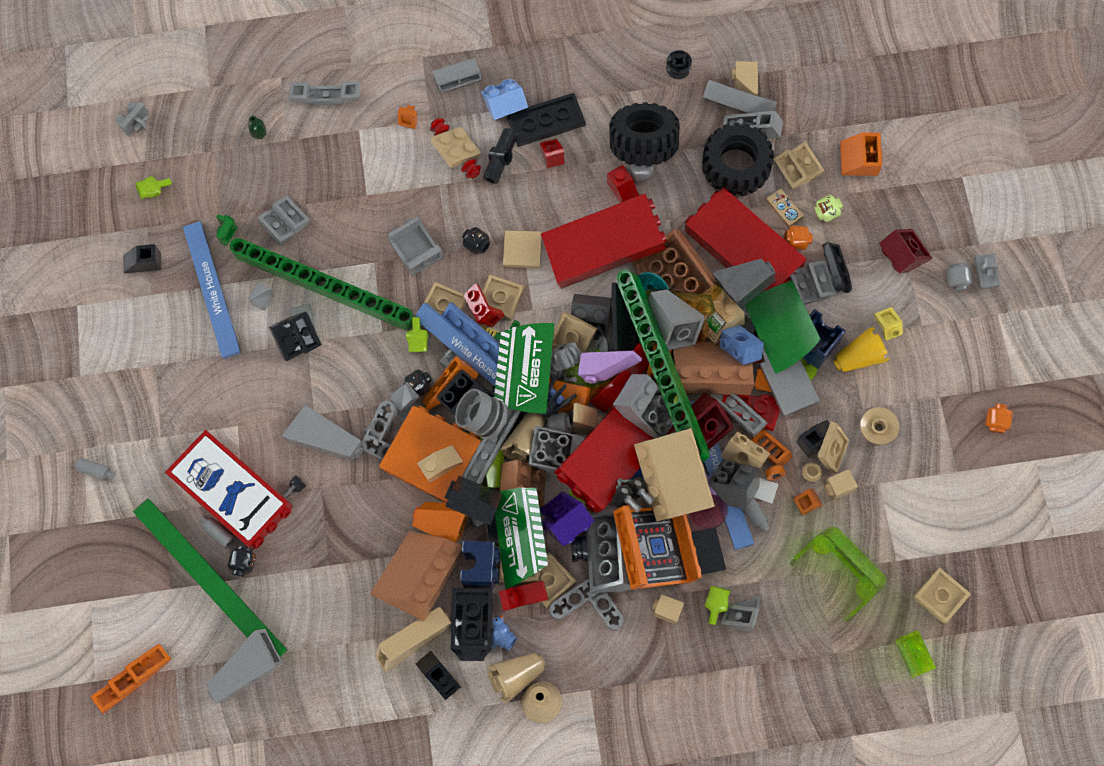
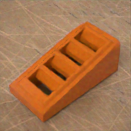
(786, 454)

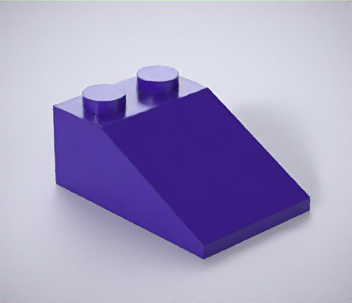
(565, 518)

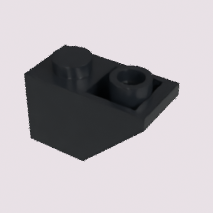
(142, 259)
(813, 438)

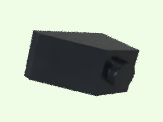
(438, 675)

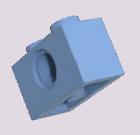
(741, 344)

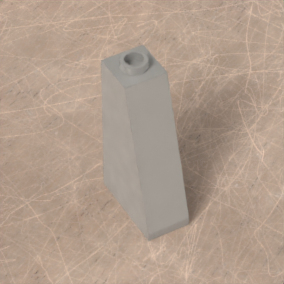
(321, 435)
(247, 665)

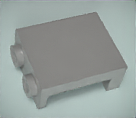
(414, 246)

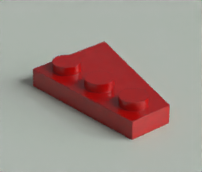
(762, 405)

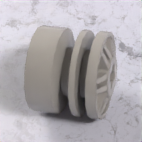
(481, 414)

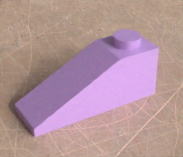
(604, 365)

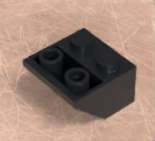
(457, 388)

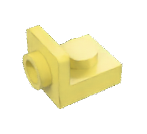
(890, 323)

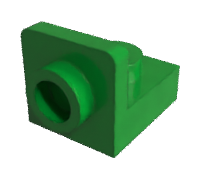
(227, 230)

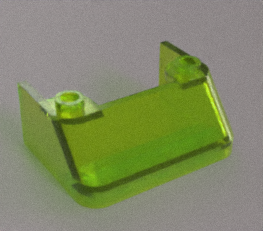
(870, 577)

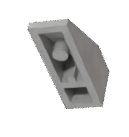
(767, 122)

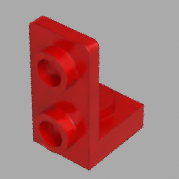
(480, 308)
(523, 595)

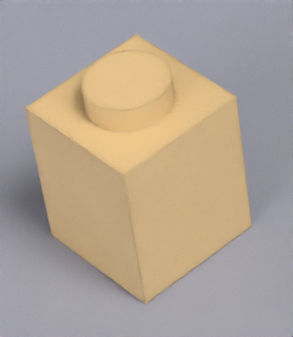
(840, 485)
(667, 609)

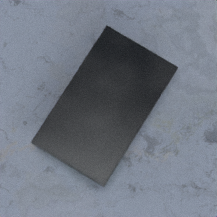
(708, 551)

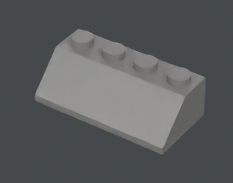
(605, 554)

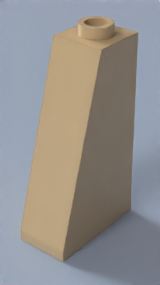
(411, 639)

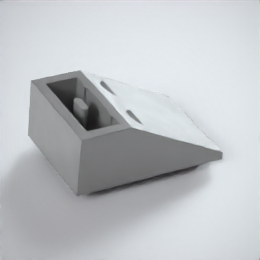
(644, 405)
(551, 448)

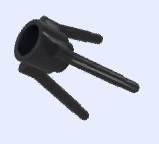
(551, 401)

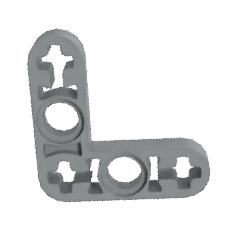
(379, 437)
(593, 598)

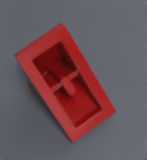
(552, 153)

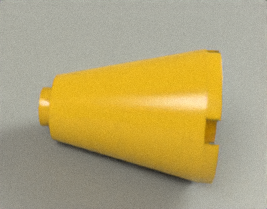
(861, 352)

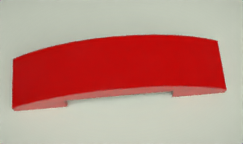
(606, 396)

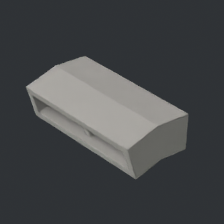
(457, 75)

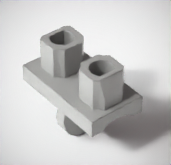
(135, 119)
(987, 271)

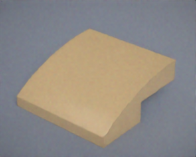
(799, 165)

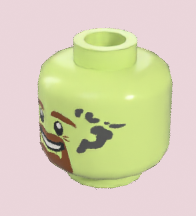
(828, 208)

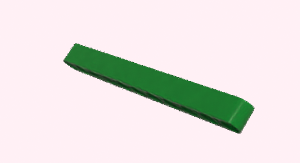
(315, 277)
(656, 357)
(202, 572)

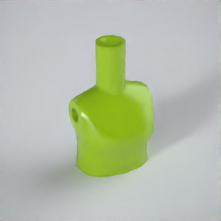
(151, 187)
(417, 337)
(716, 602)

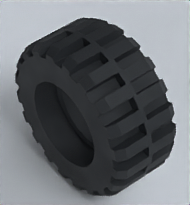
(644, 134)
(741, 138)

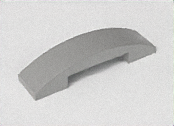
(324, 95)
(737, 99)

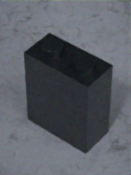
(473, 499)

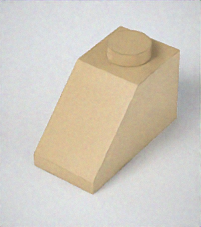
(746, 76)
(584, 418)
(439, 463)

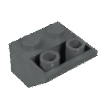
(594, 311)
(735, 483)

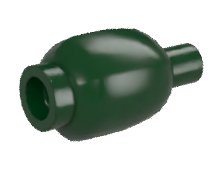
(257, 127)

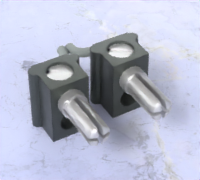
(629, 493)

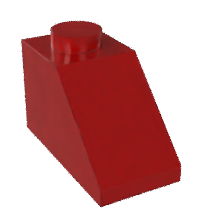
(622, 184)

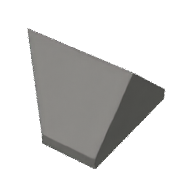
(742, 614)

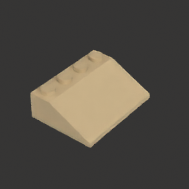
(674, 475)

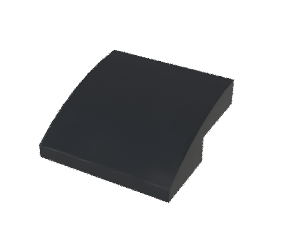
(295, 336)

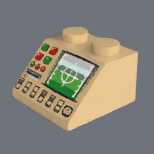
(727, 315)

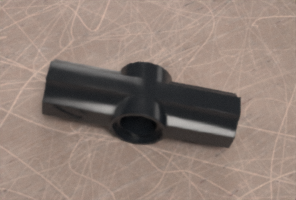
(500, 155)

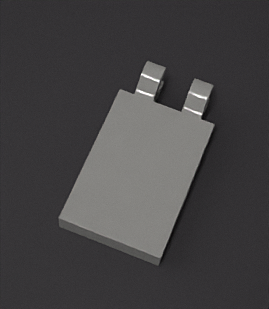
(789, 387)

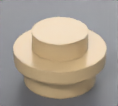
(811, 472)

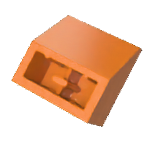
(861, 154)

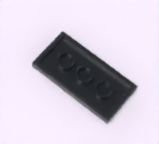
(546, 119)

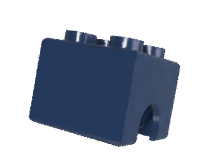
(828, 341)
(484, 572)

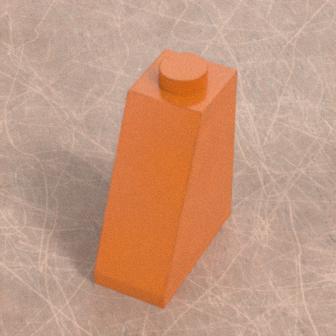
(439, 520)

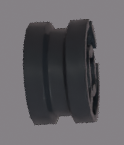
(681, 70)
(579, 548)

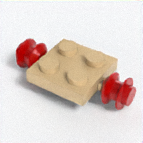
(455, 147)

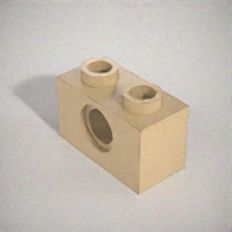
(745, 451)

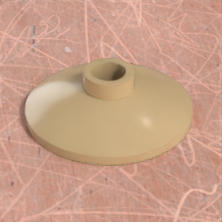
(885, 419)

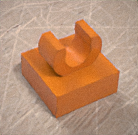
(407, 116)

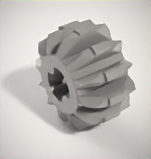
(565, 356)

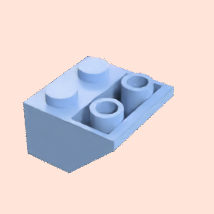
(504, 98)

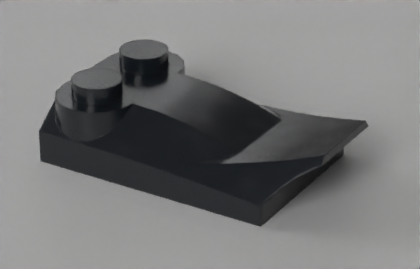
(471, 623)

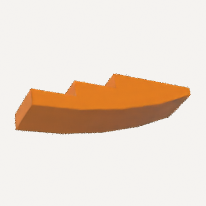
(130, 679)

